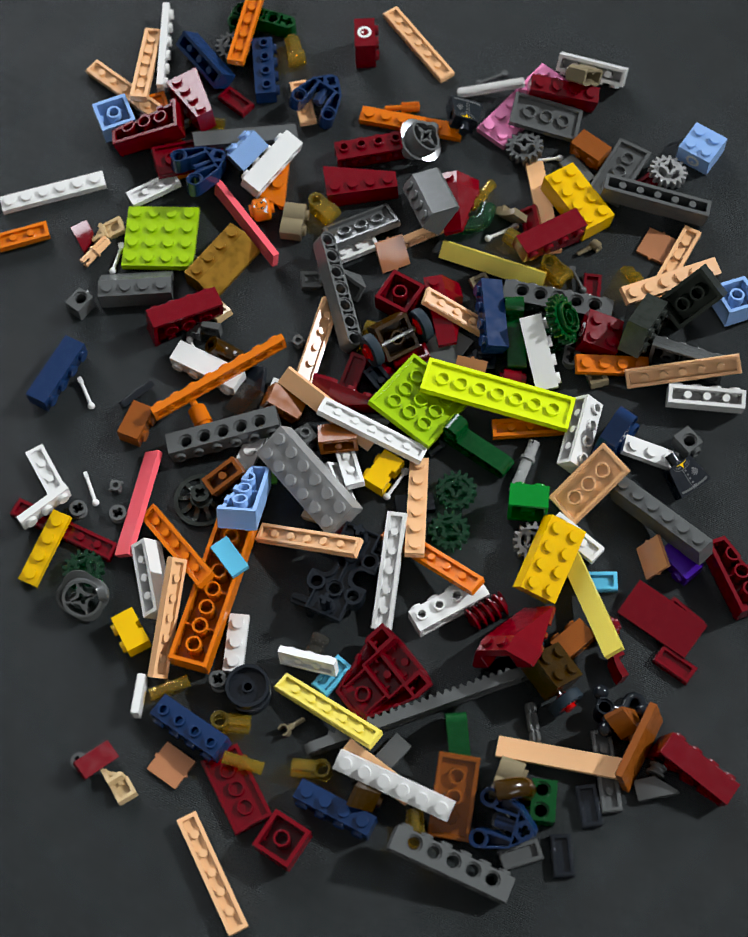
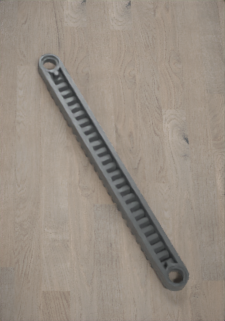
(423, 708)

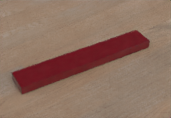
(74, 534)

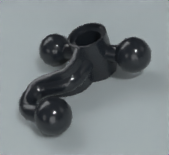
(601, 693)

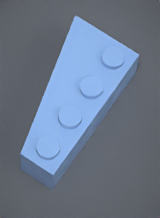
(247, 501)

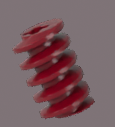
(486, 611)

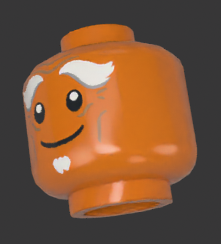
(261, 209)

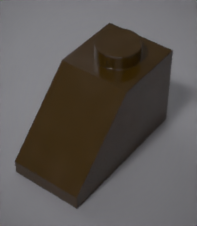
(365, 797)

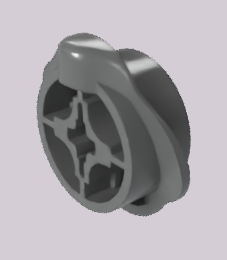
(420, 140)
(99, 589)

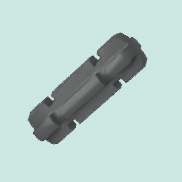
(532, 722)

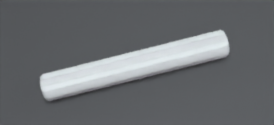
(491, 87)

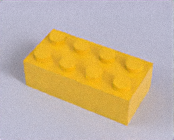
(570, 190)
(549, 559)

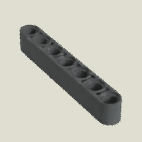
(337, 292)

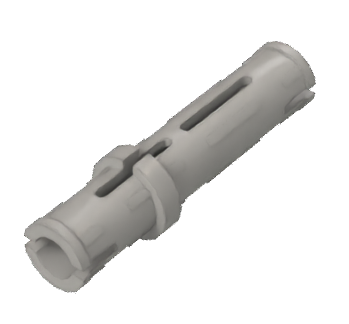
(527, 460)

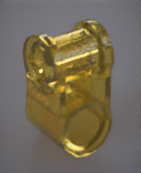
(323, 209)
(558, 272)

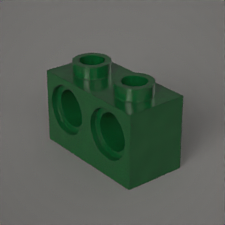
(546, 802)

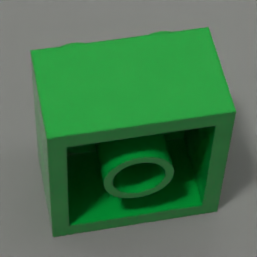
(528, 502)

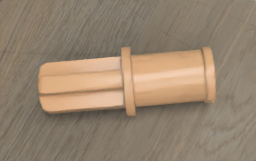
(95, 251)

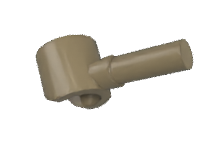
(594, 245)
(290, 727)

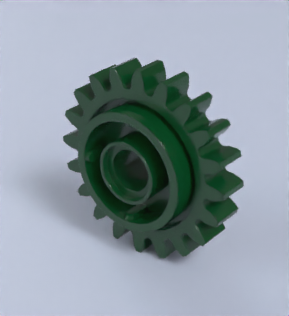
(562, 319)

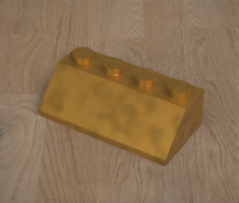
(222, 260)

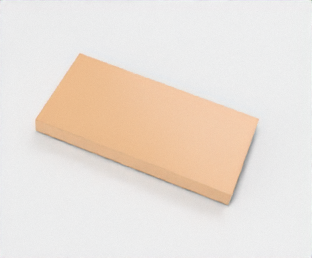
(589, 483)

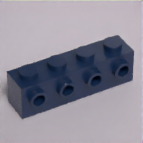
(205, 60)
(264, 70)
(491, 316)
(57, 373)
(190, 728)
(333, 808)

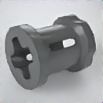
(218, 675)

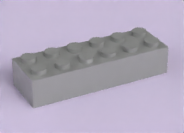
(309, 480)

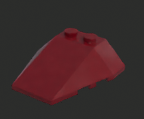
(517, 637)
(382, 676)

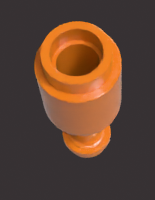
(199, 413)

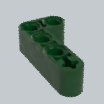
(268, 21)
(517, 350)
(476, 448)
(457, 733)

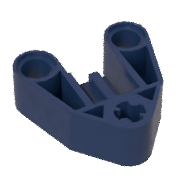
(327, 87)
(207, 164)
(620, 425)
(499, 839)

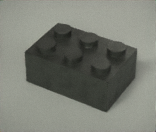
(693, 296)
(643, 326)

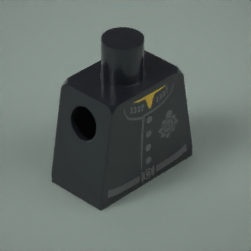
(463, 114)
(684, 475)

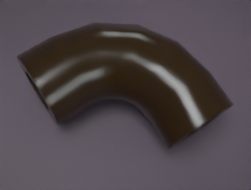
(222, 349)
(513, 788)

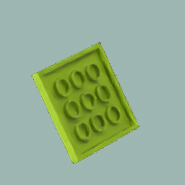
(160, 238)
(412, 411)

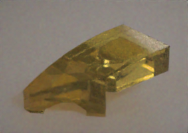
(631, 275)

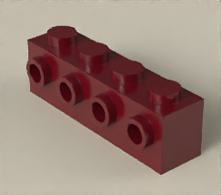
(564, 92)
(369, 150)

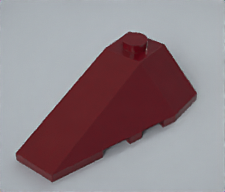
(465, 191)
(445, 330)
(344, 395)

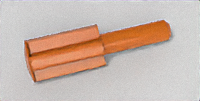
(405, 107)

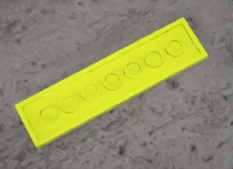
(497, 394)

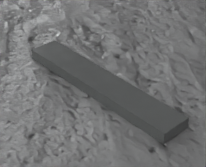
(226, 137)

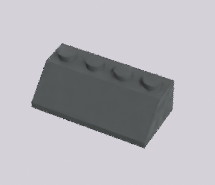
(431, 199)
(136, 289)
(669, 351)

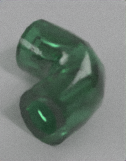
(481, 219)

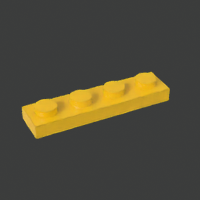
(45, 548)

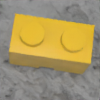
(382, 471)
(130, 631)

